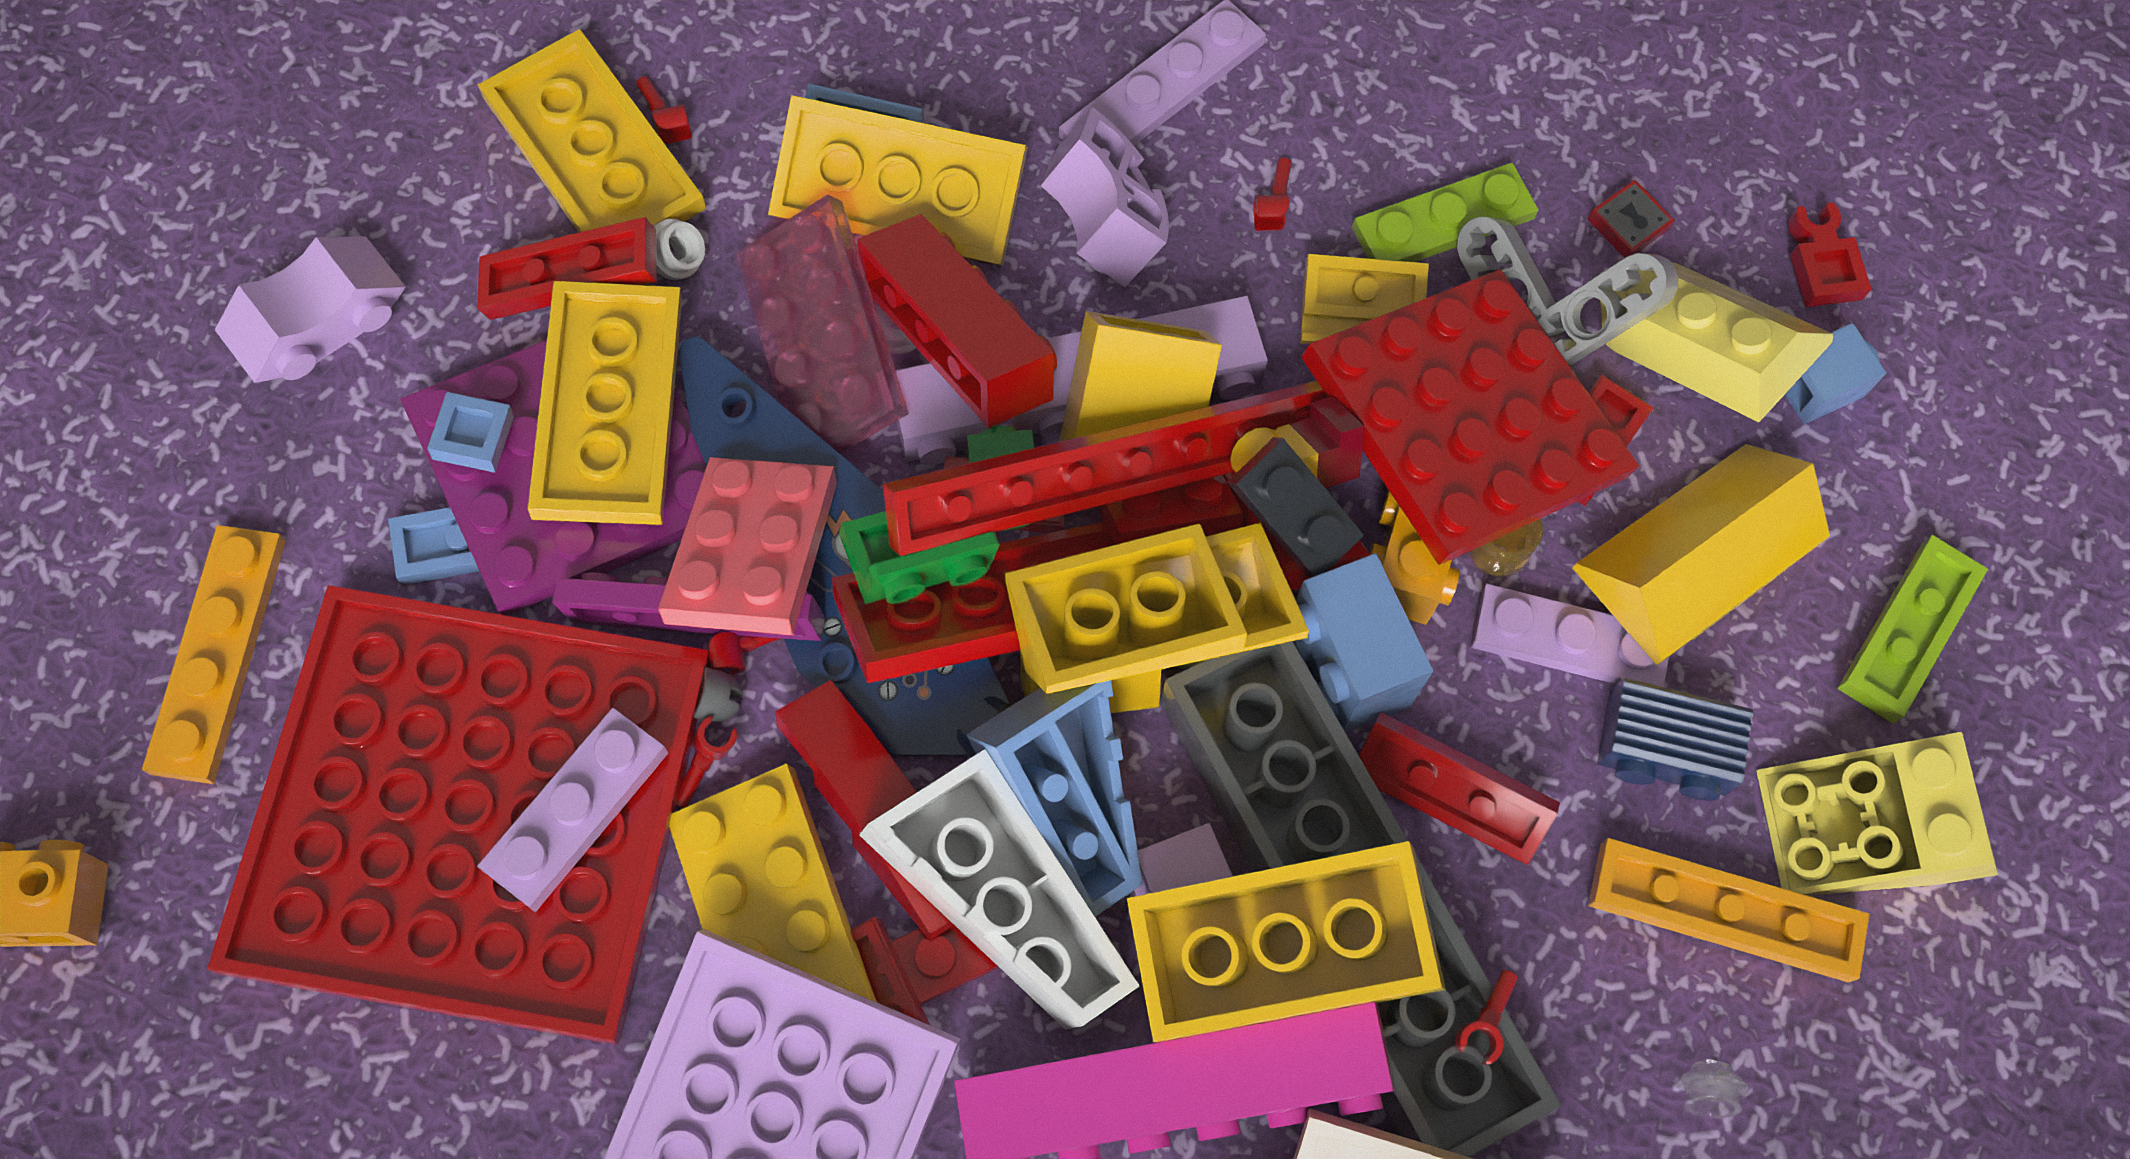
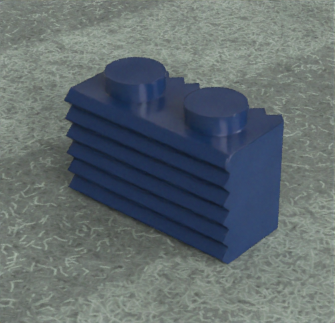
(1675, 739)

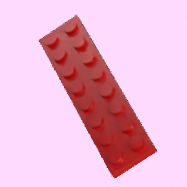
(975, 619)

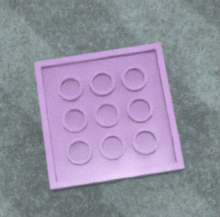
(779, 1067)

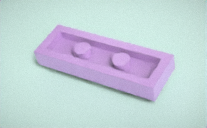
(1561, 637)
(573, 809)

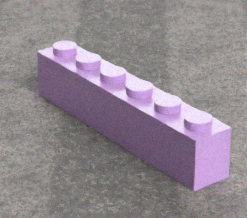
(942, 420)

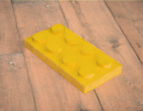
(589, 138)
(899, 169)
(606, 404)
(767, 879)

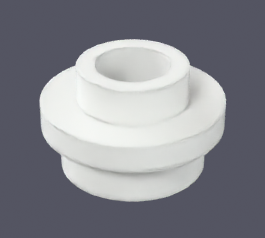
(687, 245)

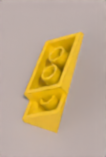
(1707, 548)
(1151, 606)

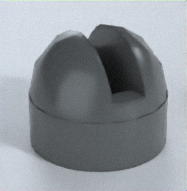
(716, 694)

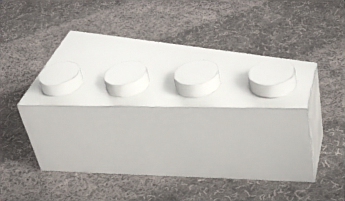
(1001, 885)

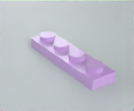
(1176, 73)

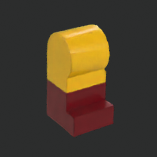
(1325, 442)

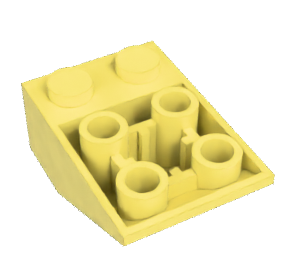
(1877, 818)

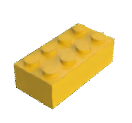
(1285, 942)

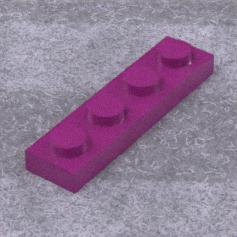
(612, 603)

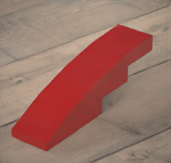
(857, 782)

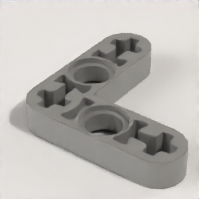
(1548, 313)

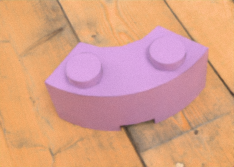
(1107, 198)
(309, 308)

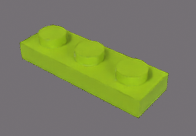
(1435, 219)
(1912, 629)

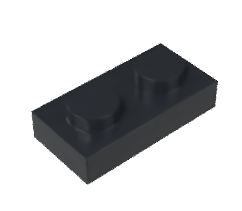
(1295, 508)

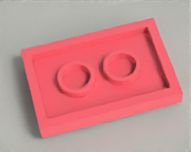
(749, 546)

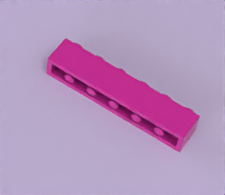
(1179, 1085)

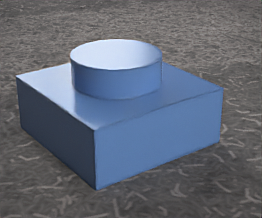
(470, 432)

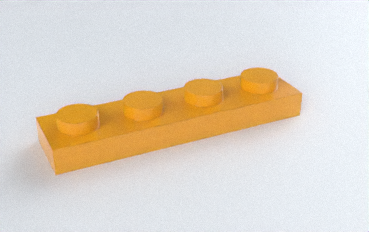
(214, 655)
(1729, 910)

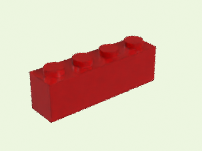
(958, 320)

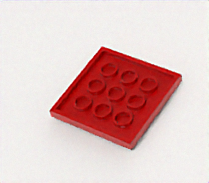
(1470, 414)

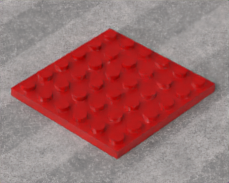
(401, 772)

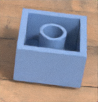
(1360, 643)

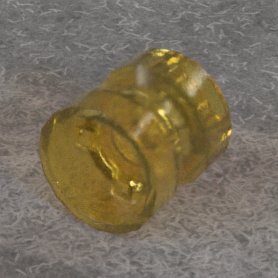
(1518, 545)

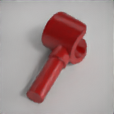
(670, 121)
(1271, 209)
(727, 650)
(702, 761)
(1490, 1018)

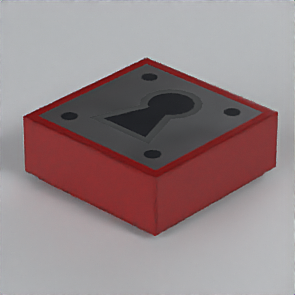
(1630, 219)

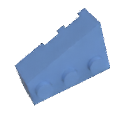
(1066, 775)

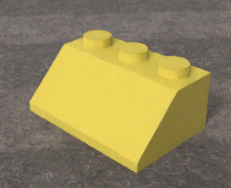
(1721, 343)

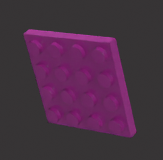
(524, 555)

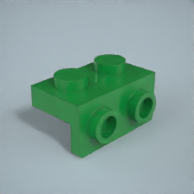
(900, 578)

